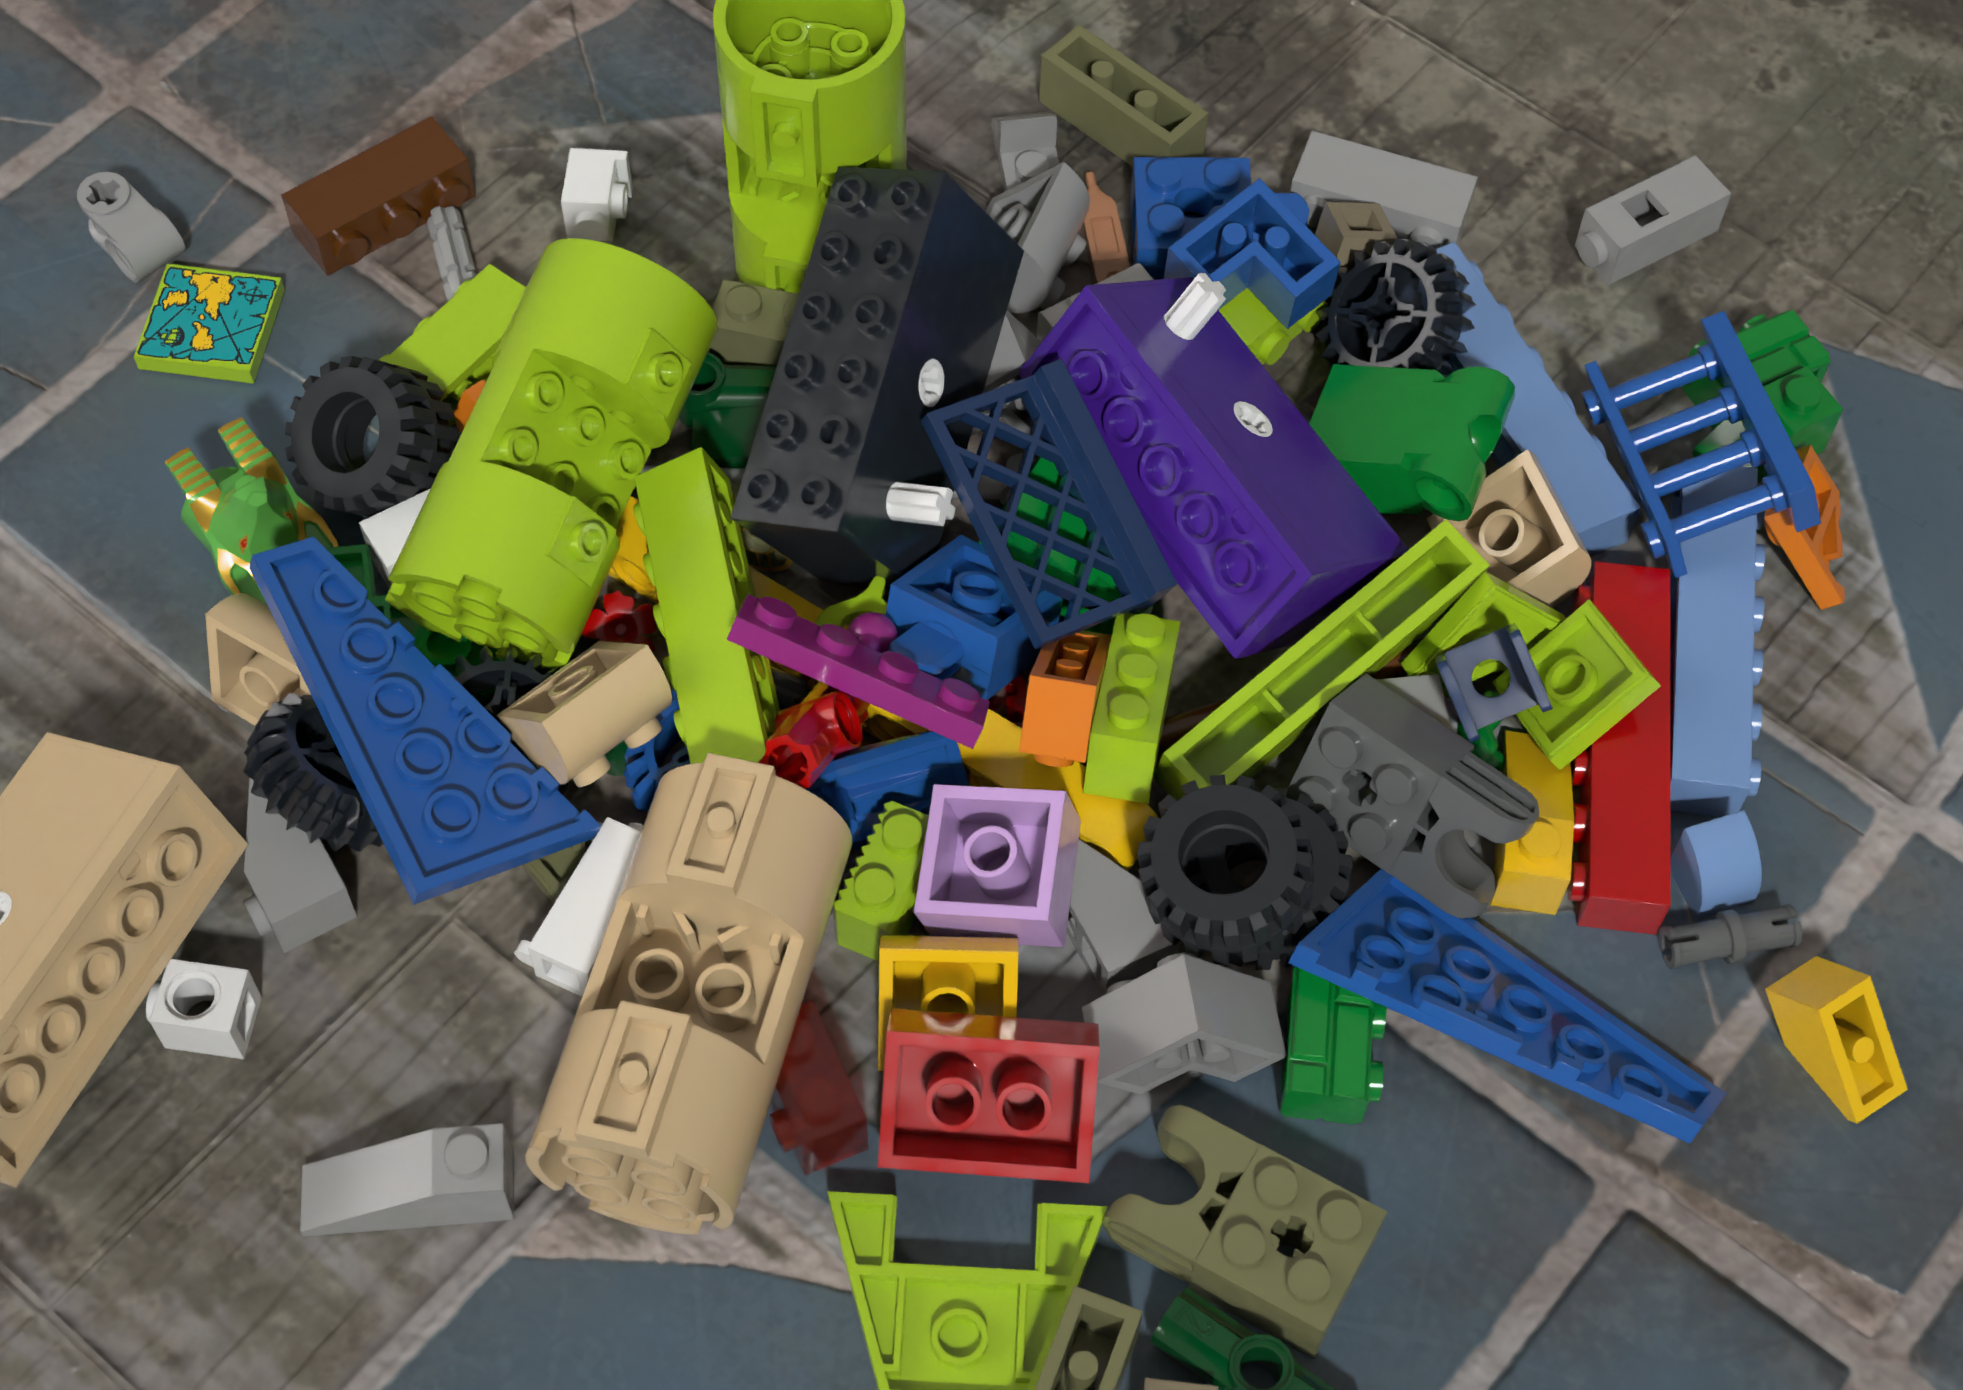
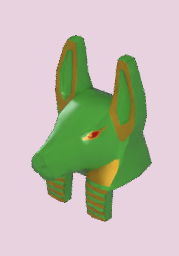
(243, 507)

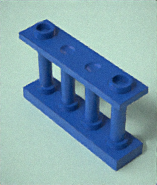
(1741, 400)

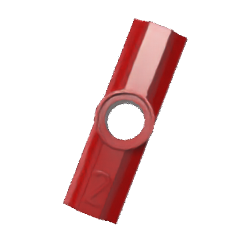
(814, 733)

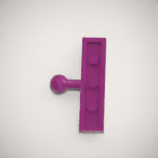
(861, 666)

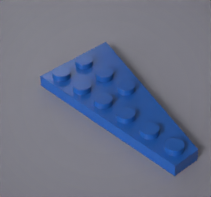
(417, 744)
(1497, 999)

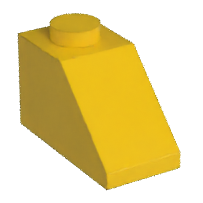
(1838, 1035)

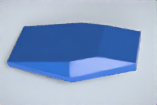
(893, 770)

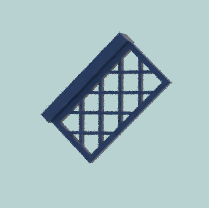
(1096, 494)

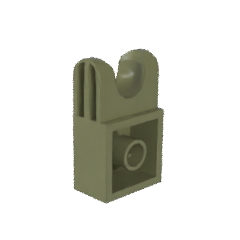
(1232, 1229)

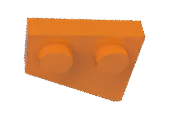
(1816, 546)

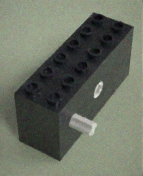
(883, 331)

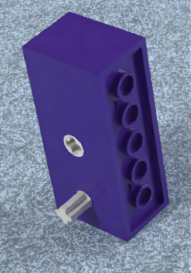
(1219, 461)

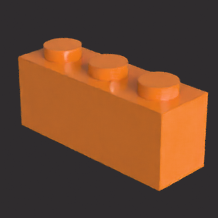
(1064, 698)

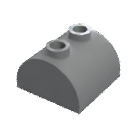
(1045, 222)

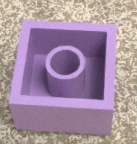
(998, 864)

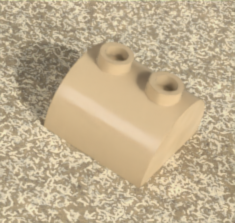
(1525, 532)
(249, 658)
(589, 709)

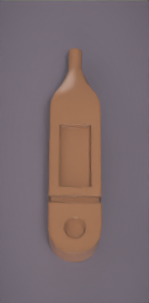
(1103, 234)

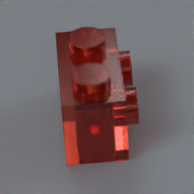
(815, 1100)

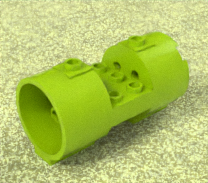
(798, 99)
(552, 452)

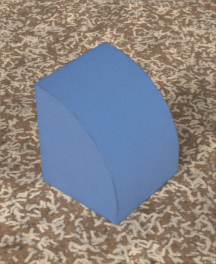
(1718, 865)

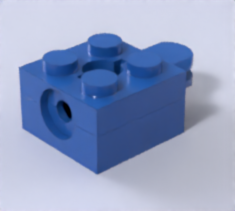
(1174, 185)
(961, 620)

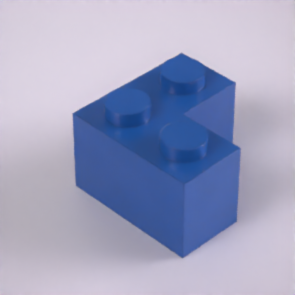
(1262, 248)

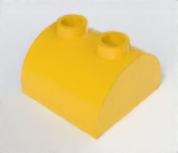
(946, 976)

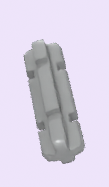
(450, 248)

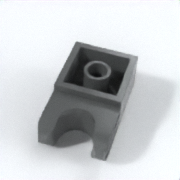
(1408, 792)

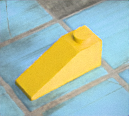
(1536, 868)

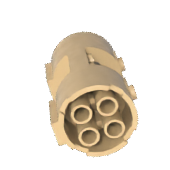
(693, 998)

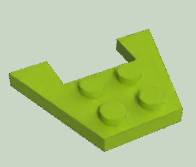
(959, 1322)

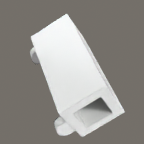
(577, 922)

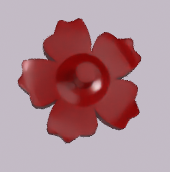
(620, 623)

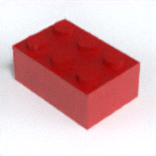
(989, 1095)

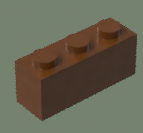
(378, 195)

